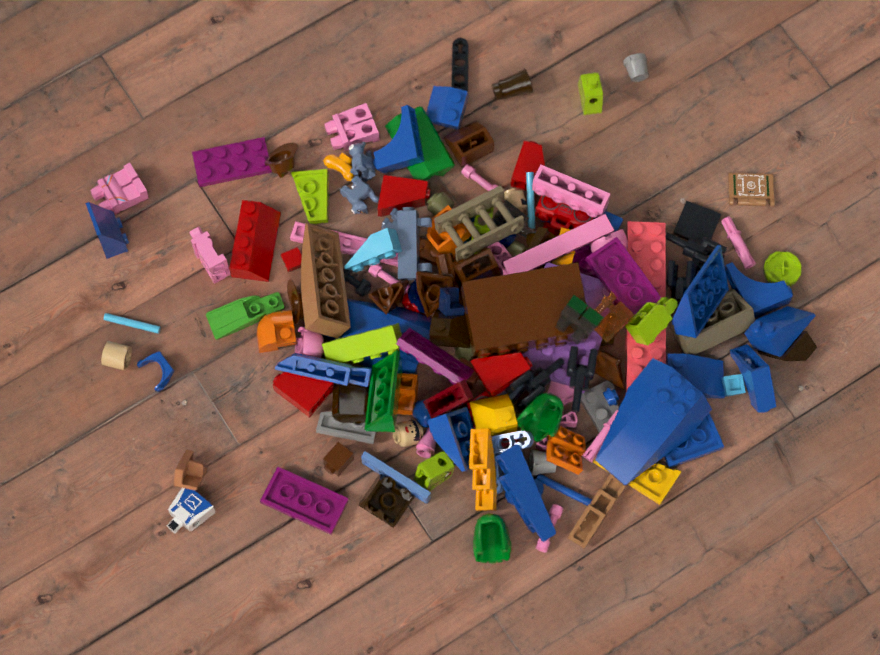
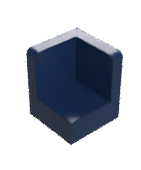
(449, 302)

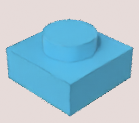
(733, 385)

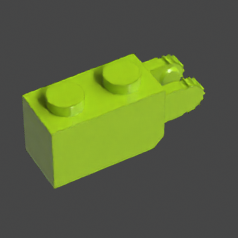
(651, 320)

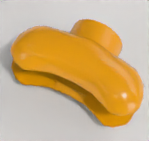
(341, 164)

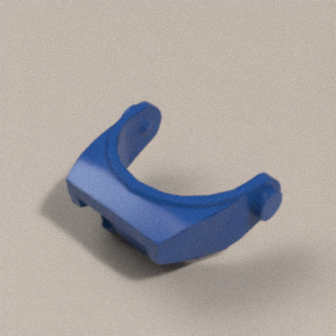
(167, 370)

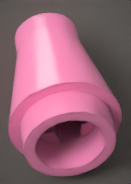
(426, 445)

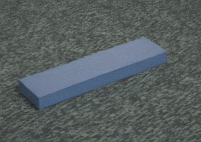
(404, 482)

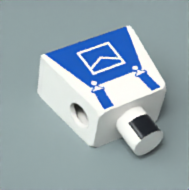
(189, 510)

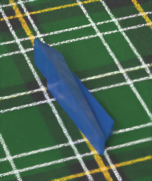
(325, 370)
(523, 492)

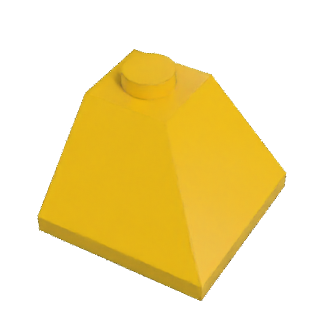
(495, 414)

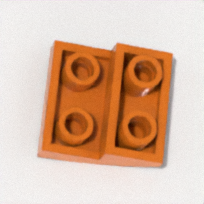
(566, 450)

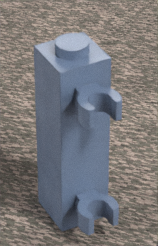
(409, 240)

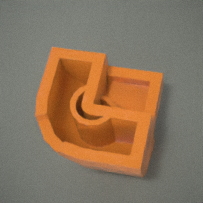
(443, 241)
(276, 331)
(408, 393)

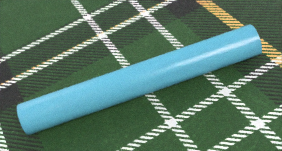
(530, 200)
(131, 323)

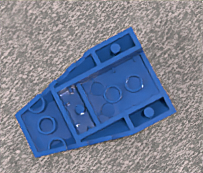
(368, 316)
(651, 421)

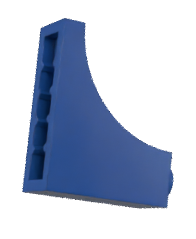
(404, 148)
(759, 295)
(756, 377)

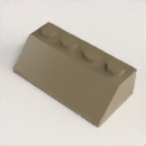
(728, 320)

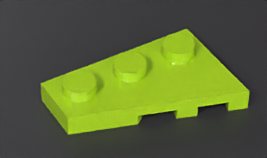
(313, 192)

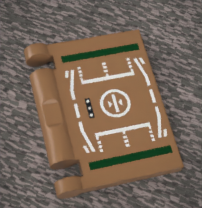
(751, 189)

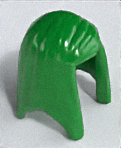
(542, 416)
(491, 539)

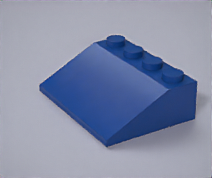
(702, 296)

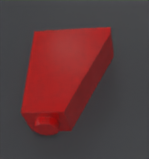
(528, 161)
(400, 193)
(500, 370)
(302, 391)

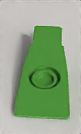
(242, 313)

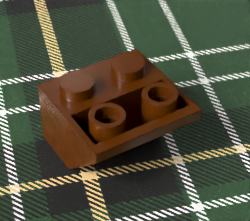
(470, 143)
(477, 266)

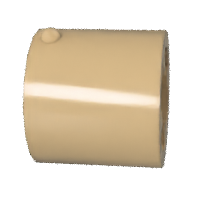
(116, 355)

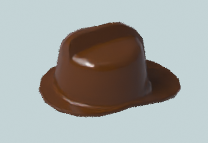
(282, 159)
(295, 300)

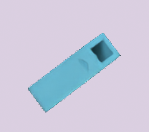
(377, 247)

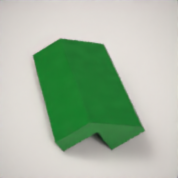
(436, 157)

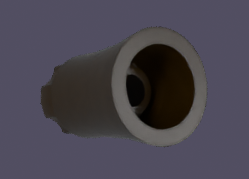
(513, 85)

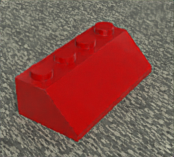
(254, 241)

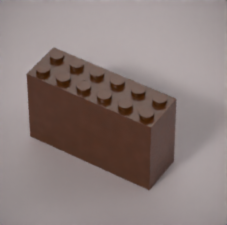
(520, 309)

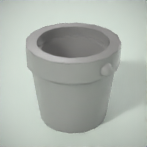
(636, 67)
(538, 463)

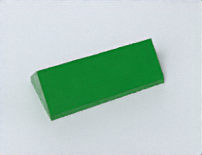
(384, 394)

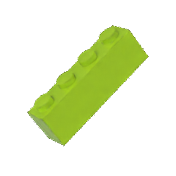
(363, 344)

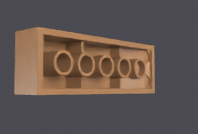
(323, 283)

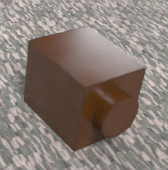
(337, 459)

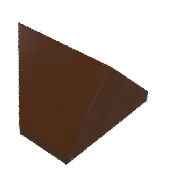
(429, 289)
(389, 296)
(609, 368)

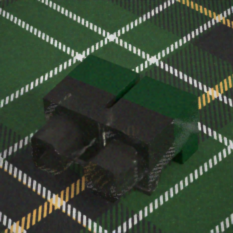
(585, 326)

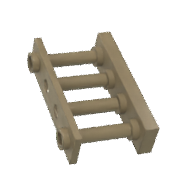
(475, 207)

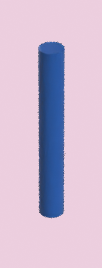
(564, 490)

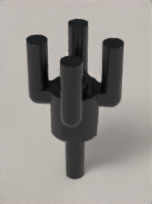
(695, 249)
(677, 284)
(580, 374)
(534, 382)

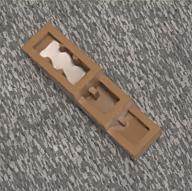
(596, 511)

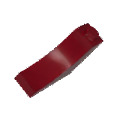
(448, 399)

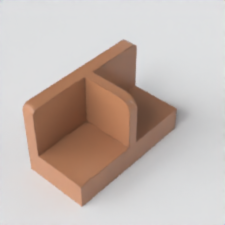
(189, 472)

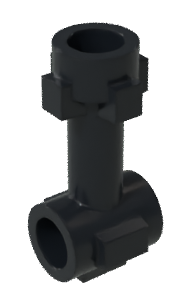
(362, 287)

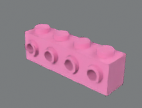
(570, 191)

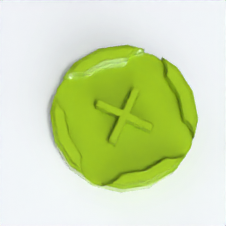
(781, 267)

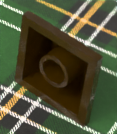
(449, 330)
(799, 350)

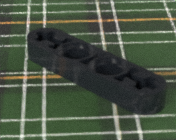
(460, 70)

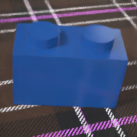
(447, 106)

